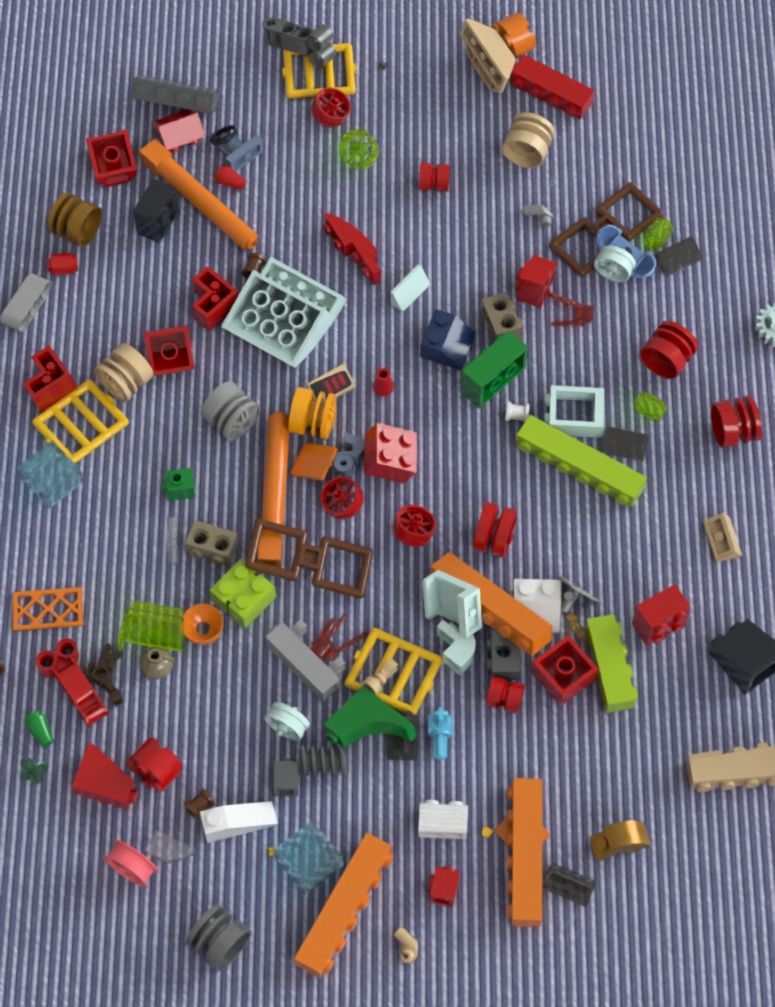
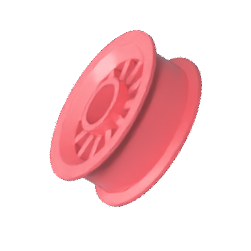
(130, 863)

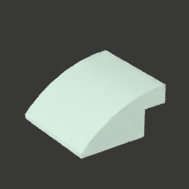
(283, 312)

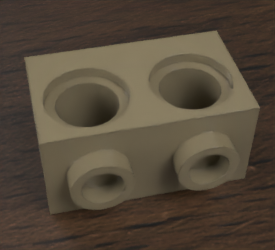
(498, 319)
(214, 538)

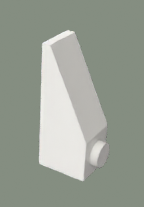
(237, 820)

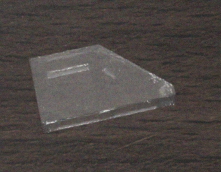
(172, 540)
(167, 848)

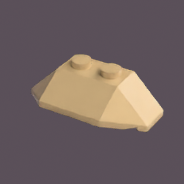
(488, 54)

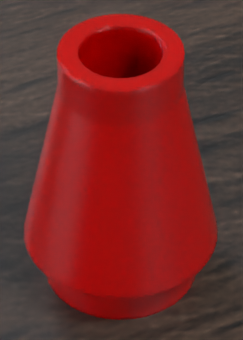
(228, 177)
(383, 383)

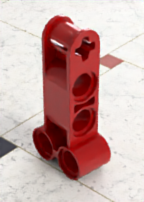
(72, 680)

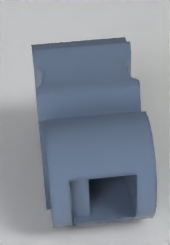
(345, 460)

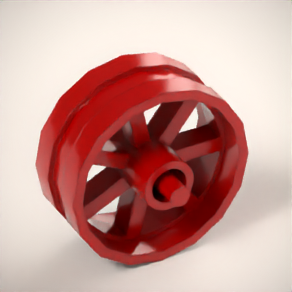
(327, 112)
(333, 490)
(417, 521)

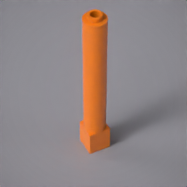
(160, 163)
(274, 490)

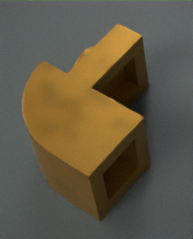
(620, 837)

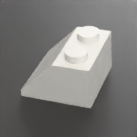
(541, 597)

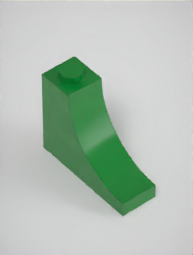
(364, 716)

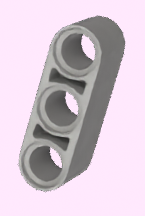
(26, 302)

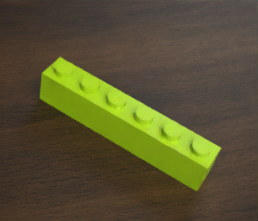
(580, 461)

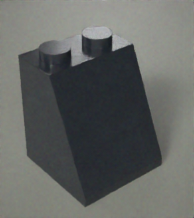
(745, 655)

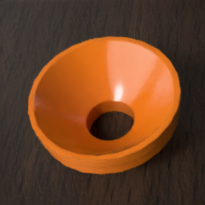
(199, 615)

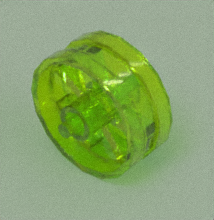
(358, 149)

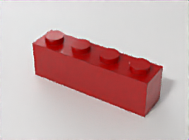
(552, 86)

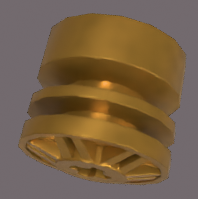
(74, 219)

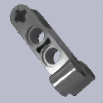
(301, 40)

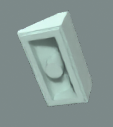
(409, 288)

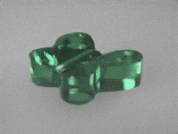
(32, 771)

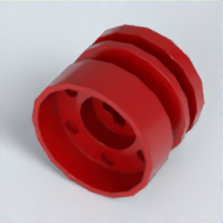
(668, 349)
(736, 421)

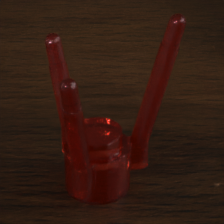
(583, 312)
(323, 645)

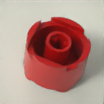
(155, 765)

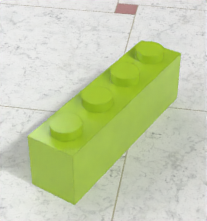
(609, 657)

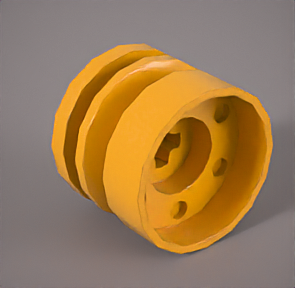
(312, 413)

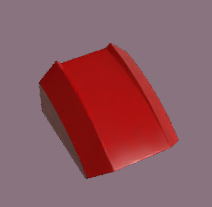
(112, 158)

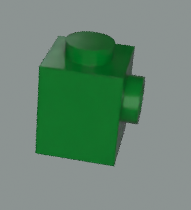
(179, 484)

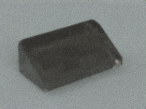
(678, 256)
(624, 443)
(399, 747)
(569, 884)

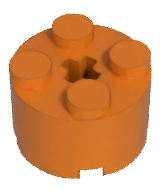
(516, 34)

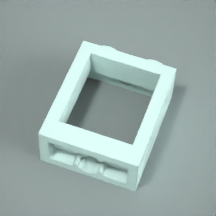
(576, 428)

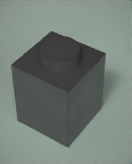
(286, 777)

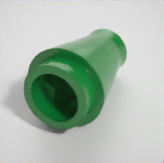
(38, 726)

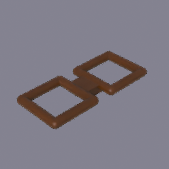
(606, 219)
(309, 558)

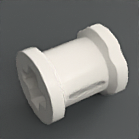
(517, 412)

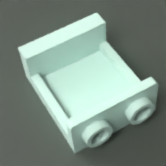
(453, 600)

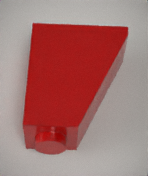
(103, 780)

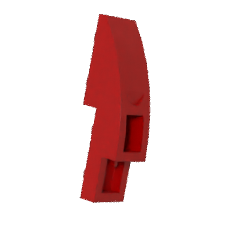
(354, 243)

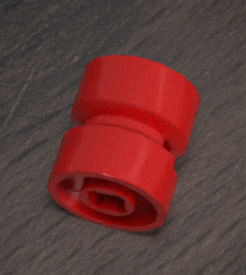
(434, 177)
(505, 694)

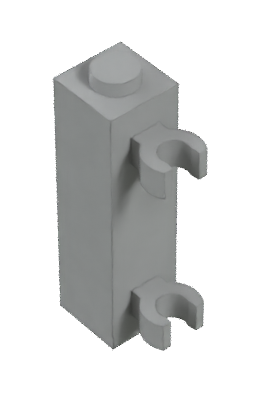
(304, 662)

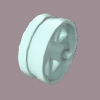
(614, 263)
(287, 721)

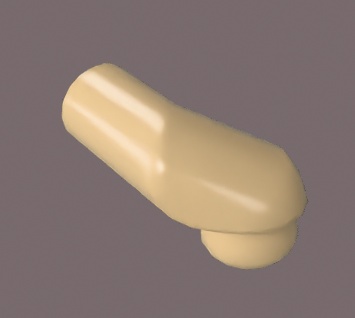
(409, 946)

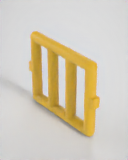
(310, 91)
(73, 397)
(415, 652)

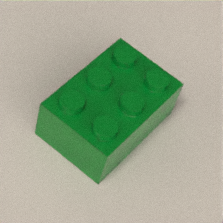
(493, 369)

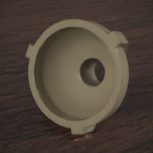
(156, 668)

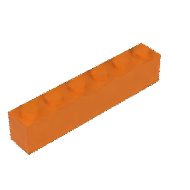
(499, 608)
(526, 856)
(344, 905)

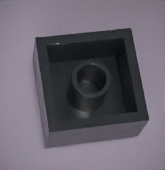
(156, 210)

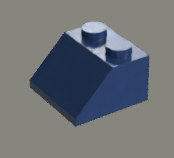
(447, 340)

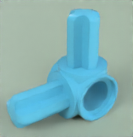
(440, 730)

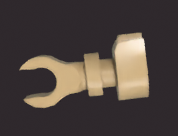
(379, 678)

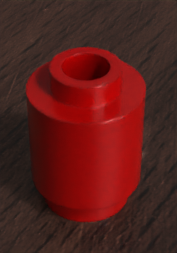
(62, 264)

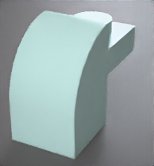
(461, 649)

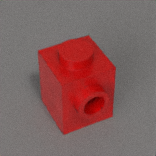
(443, 886)

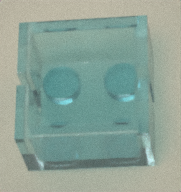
(53, 474)
(307, 859)

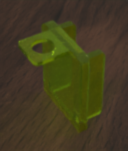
(152, 626)

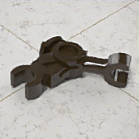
(102, 674)

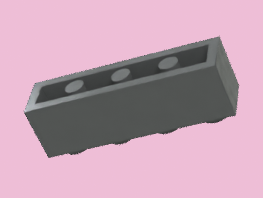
(175, 94)

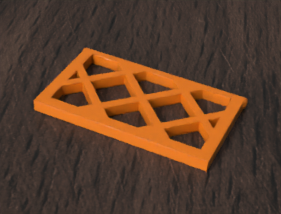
(36, 595)

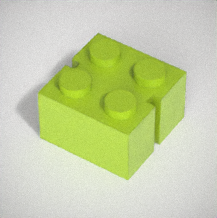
(245, 592)

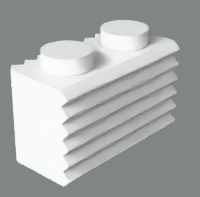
(443, 820)

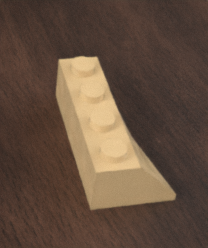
(732, 769)

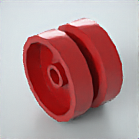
(491, 528)

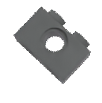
(502, 667)

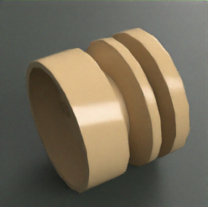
(528, 140)
(123, 372)

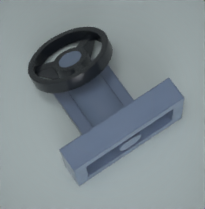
(237, 153)

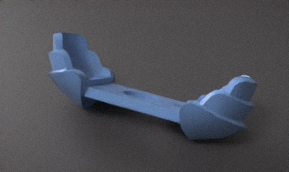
(645, 262)

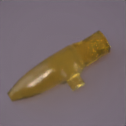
(577, 627)

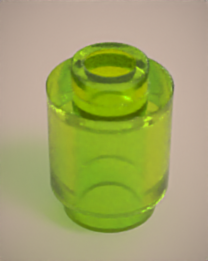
(658, 233)
(650, 406)

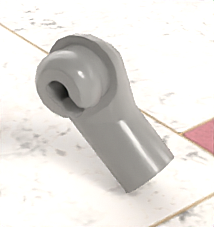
(541, 211)

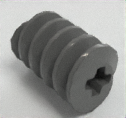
(322, 760)

